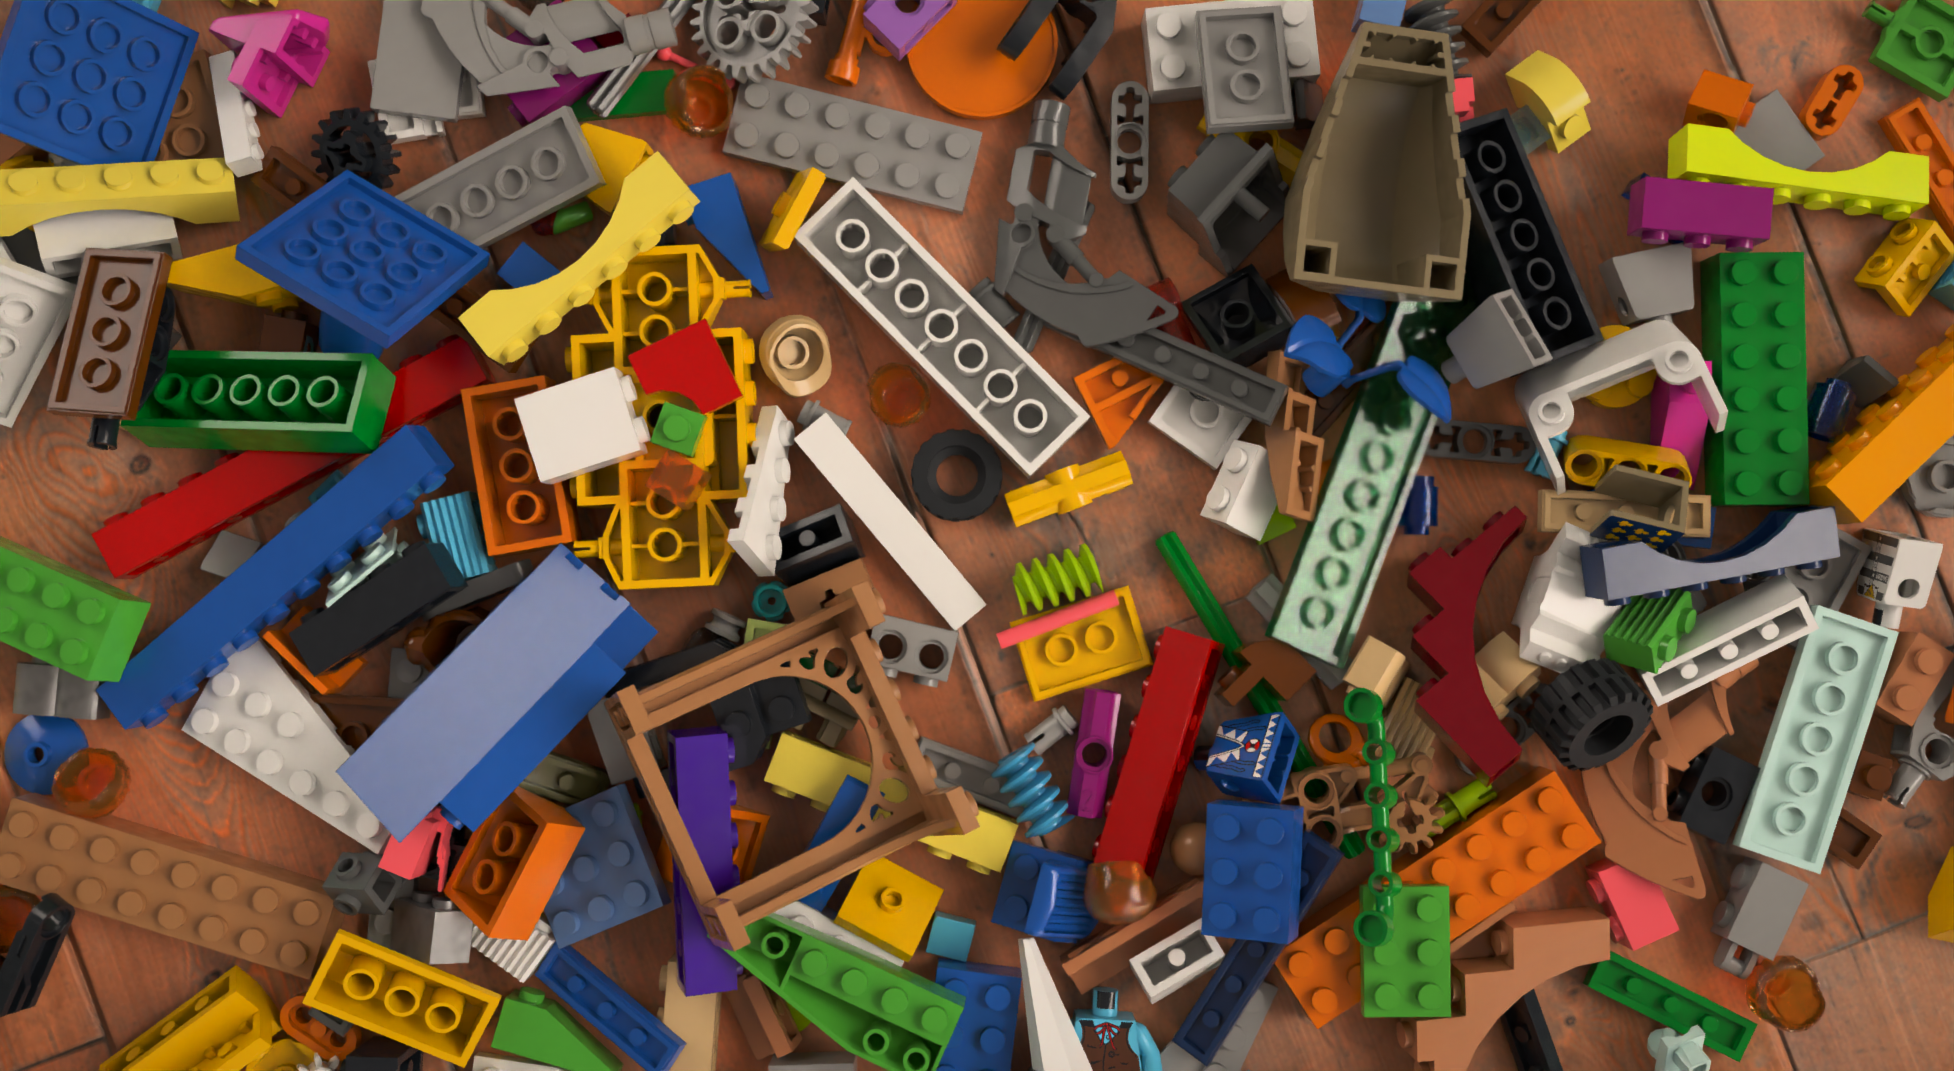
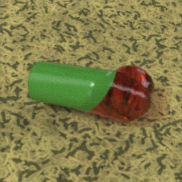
(563, 219)

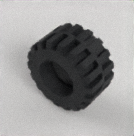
(1591, 714)

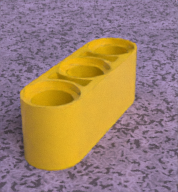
(1612, 452)

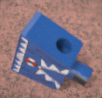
(1251, 756)

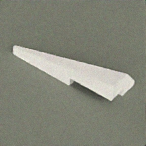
(1050, 1030)

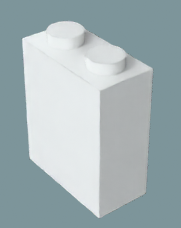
(582, 425)

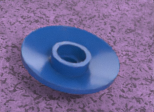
(57, 739)

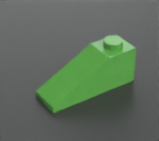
(550, 1034)

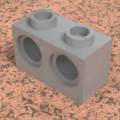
(914, 638)

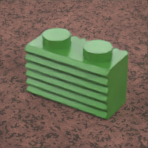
(1649, 630)

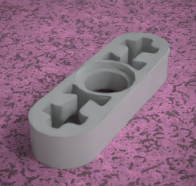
(1118, 112)

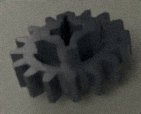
(359, 150)

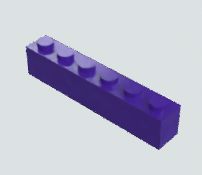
(703, 798)

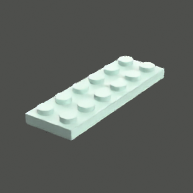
(1815, 739)

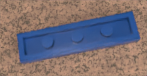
(610, 1009)

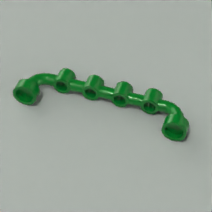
(1376, 926)

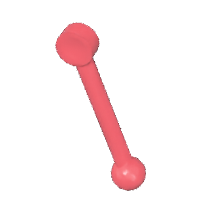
(666, 54)

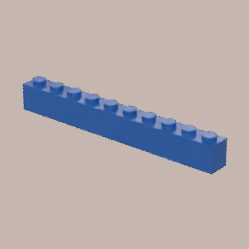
(277, 576)

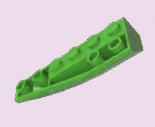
(853, 994)

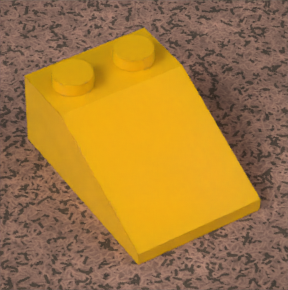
(224, 278)

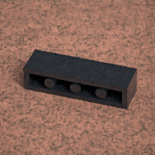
(377, 608)

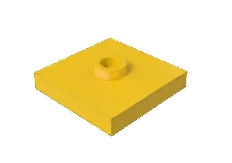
(791, 209)
(889, 907)

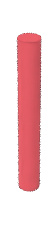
(1057, 619)

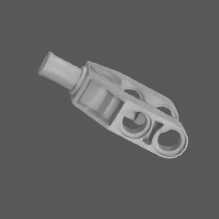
(1910, 743)

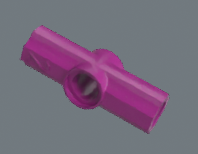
(1089, 779)

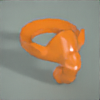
(1352, 755)

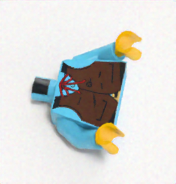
(1113, 1037)

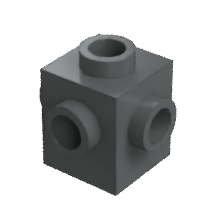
(360, 885)

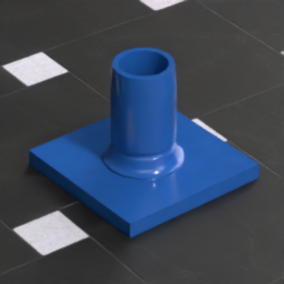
(91, 78)
(362, 263)

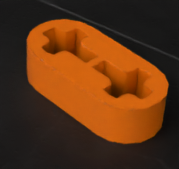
(1837, 107)

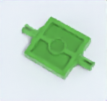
(1916, 44)

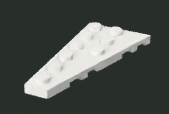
(283, 738)

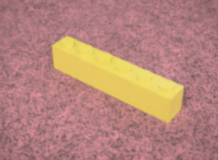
(819, 771)

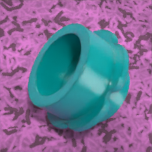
(763, 608)

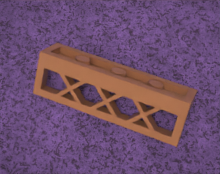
(1112, 947)

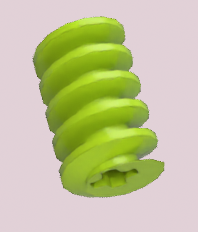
(1056, 578)

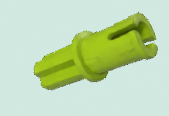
(1463, 803)

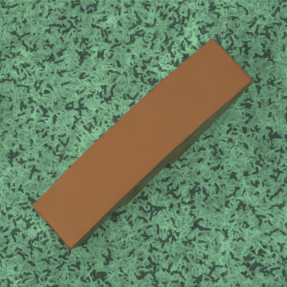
(1291, 447)

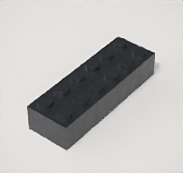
(1516, 238)

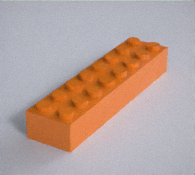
(1484, 861)

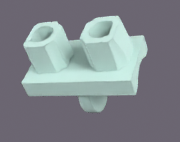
(1677, 1051)

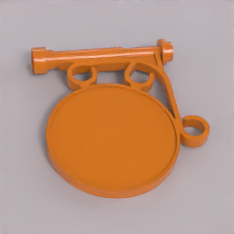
(960, 59)

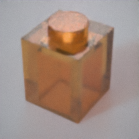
(678, 480)

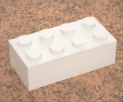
(1173, 49)

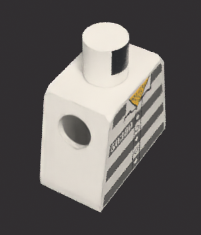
(1897, 573)

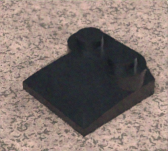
(1239, 318)

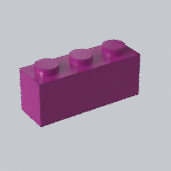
(1700, 213)

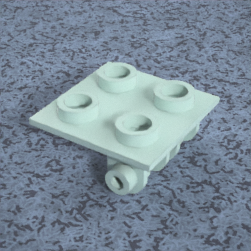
(355, 573)

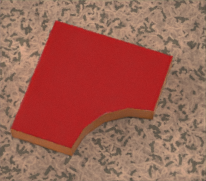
(690, 366)

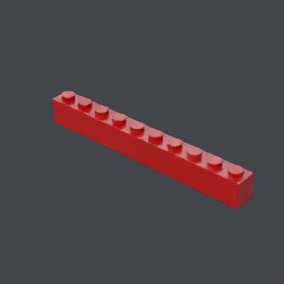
(259, 479)

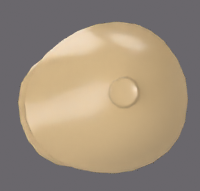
(796, 355)

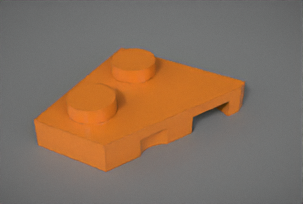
(1115, 396)

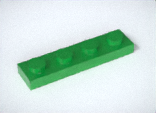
(1671, 1004)

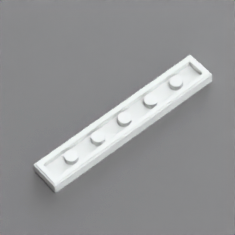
(890, 521)

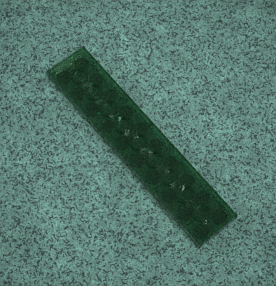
(1365, 488)

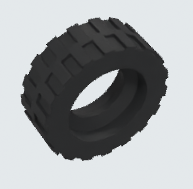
(956, 443)

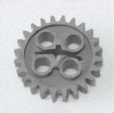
(752, 25)

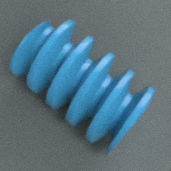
(1031, 792)

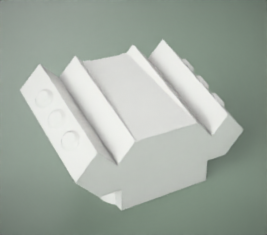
(1553, 613)

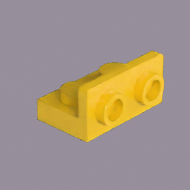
(1907, 264)

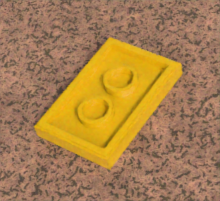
(1084, 650)

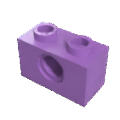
(902, 30)

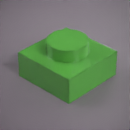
(678, 429)

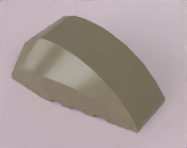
(1382, 176)

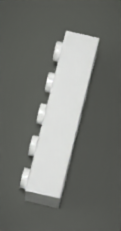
(235, 119)

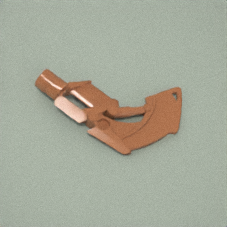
(1644, 837)

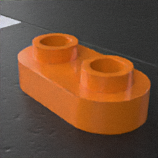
(314, 1033)

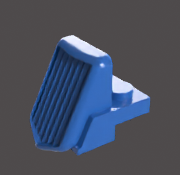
(1044, 894)

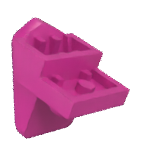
(274, 53)

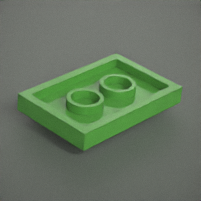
(1413, 969)

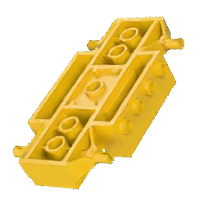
(647, 536)

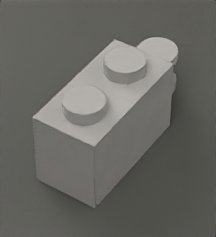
(1754, 915)

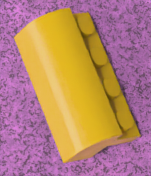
(212, 1031)

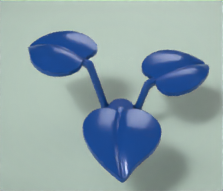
(1330, 366)

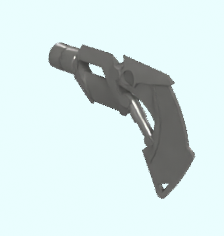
(1095, 310)

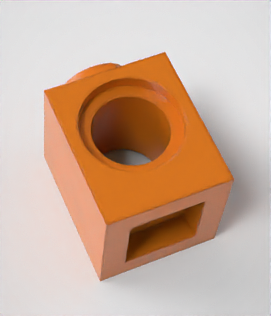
(1720, 102)

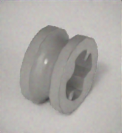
(725, 624)

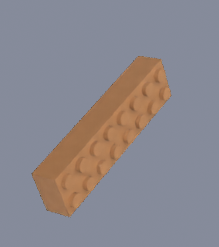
(169, 885)

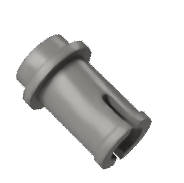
(812, 411)
(1052, 728)

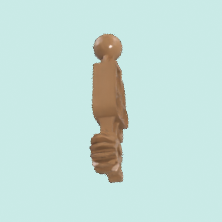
(1188, 842)

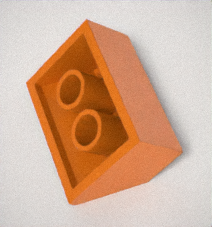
(513, 865)

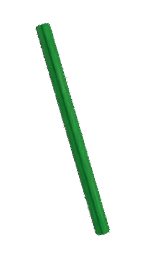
(1223, 632)

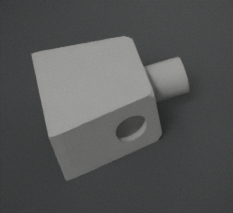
(1650, 283)
(1494, 343)

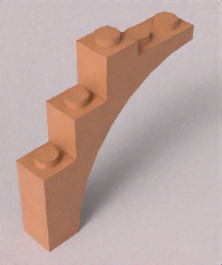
(1528, 952)

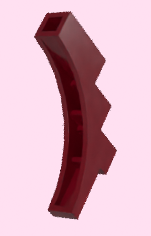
(1457, 704)

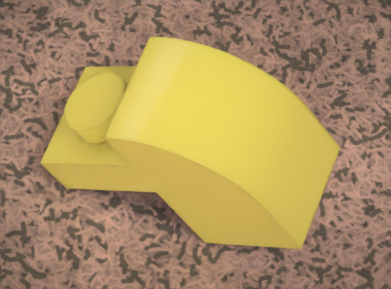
(1553, 97)

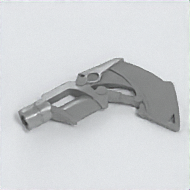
(516, 67)

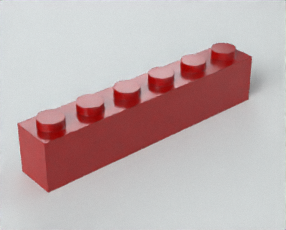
(1158, 749)

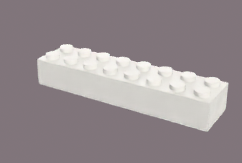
(941, 327)

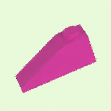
(1678, 422)

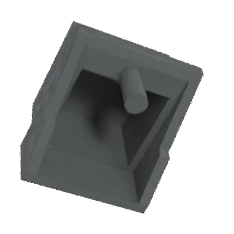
(1228, 199)

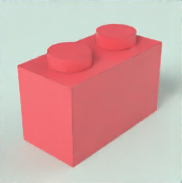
(1632, 903)

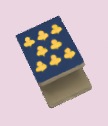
(1647, 489)

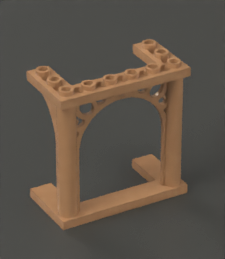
(922, 813)

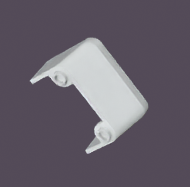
(1549, 390)

